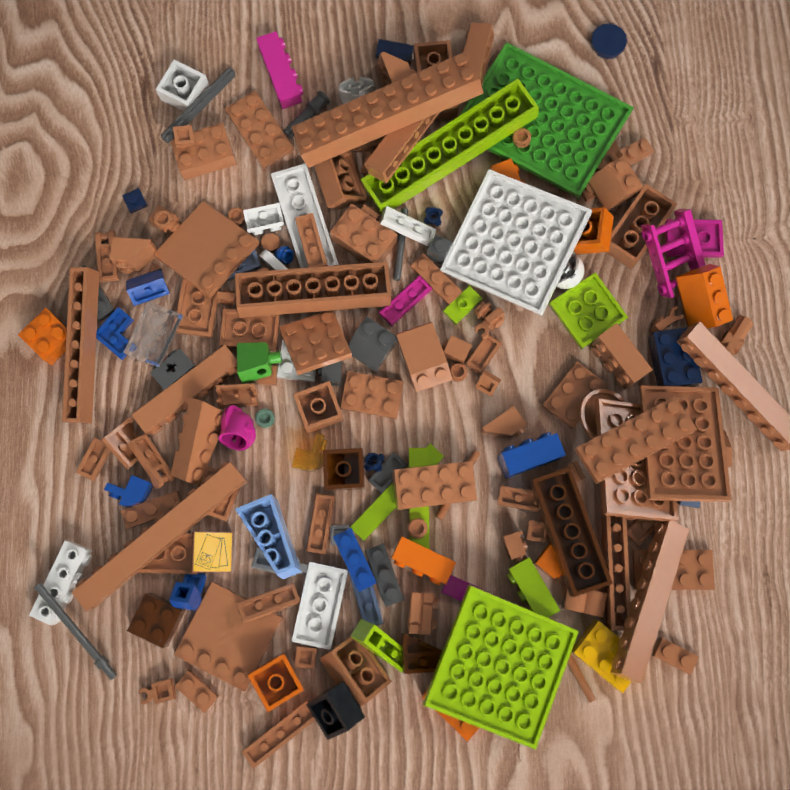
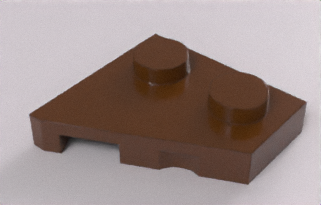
(418, 655)

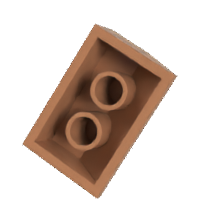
(341, 181)
(357, 670)

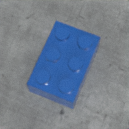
(530, 454)

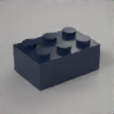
(670, 362)

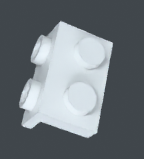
(264, 218)

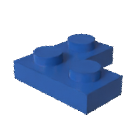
(111, 332)

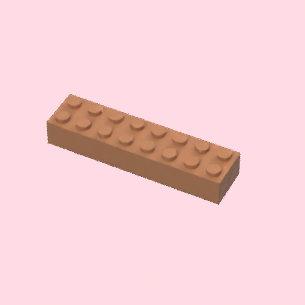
(312, 289)

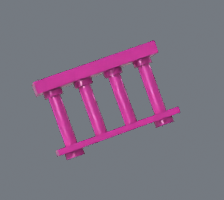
(690, 242)

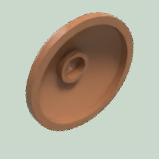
(587, 409)

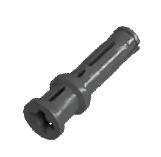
(312, 109)

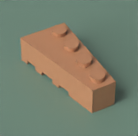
(196, 441)

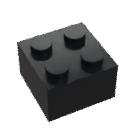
(335, 710)

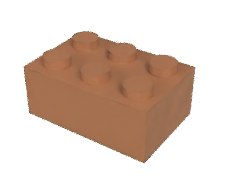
(209, 154)
(363, 236)
(620, 357)

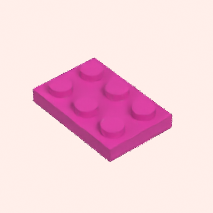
(709, 235)

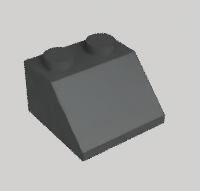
(372, 344)

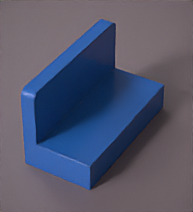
(147, 287)

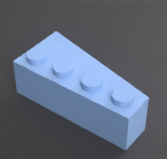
(270, 533)

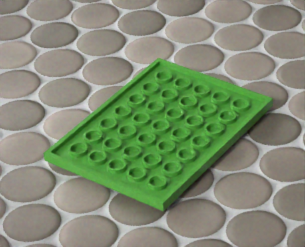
(572, 124)

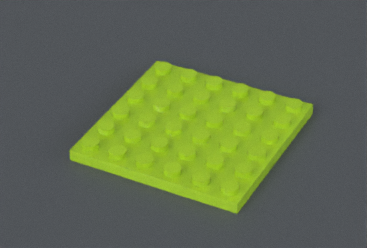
(501, 667)

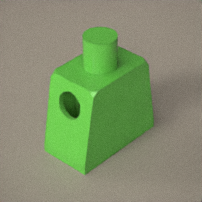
(255, 361)

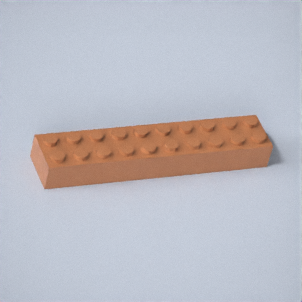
(387, 109)

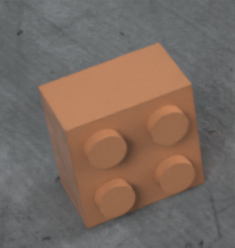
(318, 407)

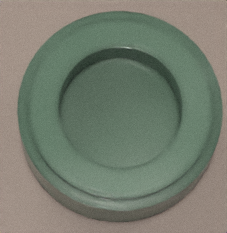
(265, 418)

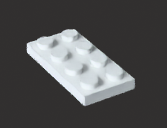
(320, 605)

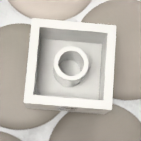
(181, 85)

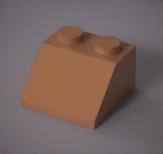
(615, 184)
(131, 254)

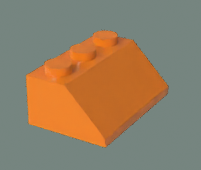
(704, 296)

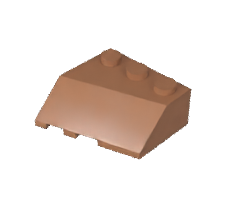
(392, 68)

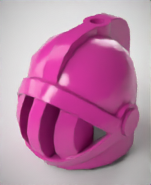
(238, 427)

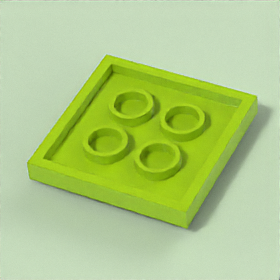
(588, 310)

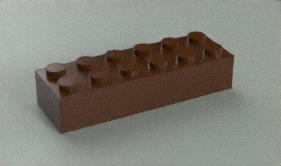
(570, 532)

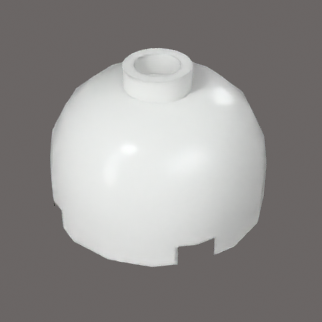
(353, 89)
(572, 274)

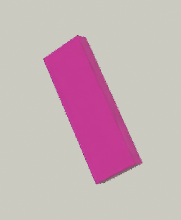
(405, 301)

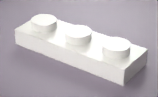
(407, 226)

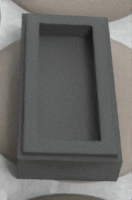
(383, 479)

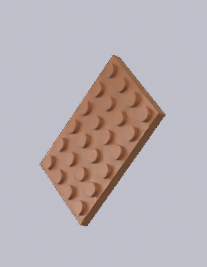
(696, 464)
(627, 491)

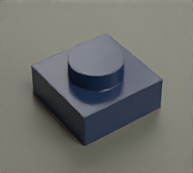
(134, 200)

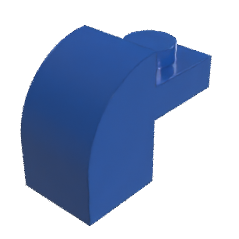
(135, 493)
(188, 593)

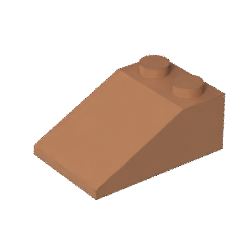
(424, 357)

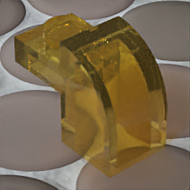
(310, 460)

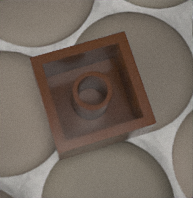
(156, 620)

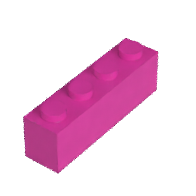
(279, 70)

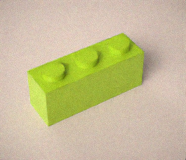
(532, 588)

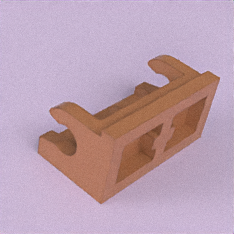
(238, 394)

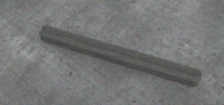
(199, 103)

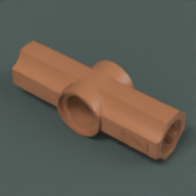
(734, 338)

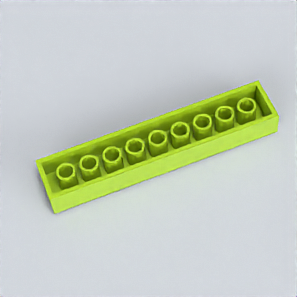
(455, 145)

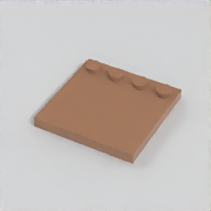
(206, 249)
(220, 640)

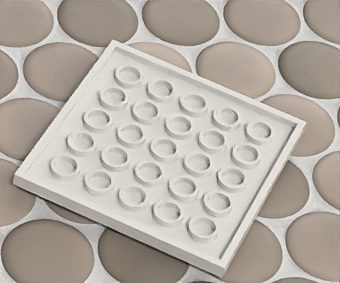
(516, 241)

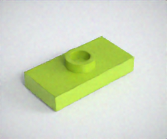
(462, 305)

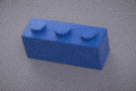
(355, 559)

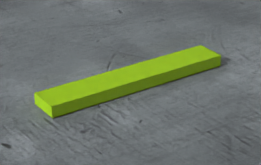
(418, 458)
(386, 503)

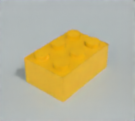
(597, 650)

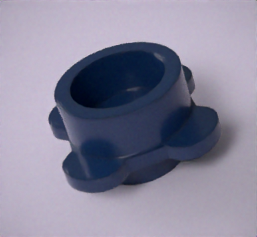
(433, 211)
(370, 458)

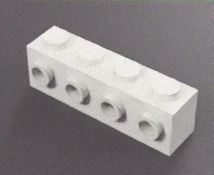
(62, 580)

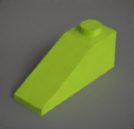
(378, 643)

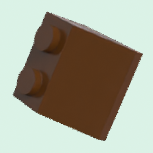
(343, 469)

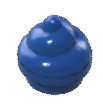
(284, 254)

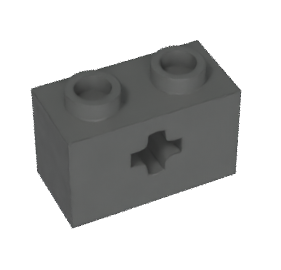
(175, 359)

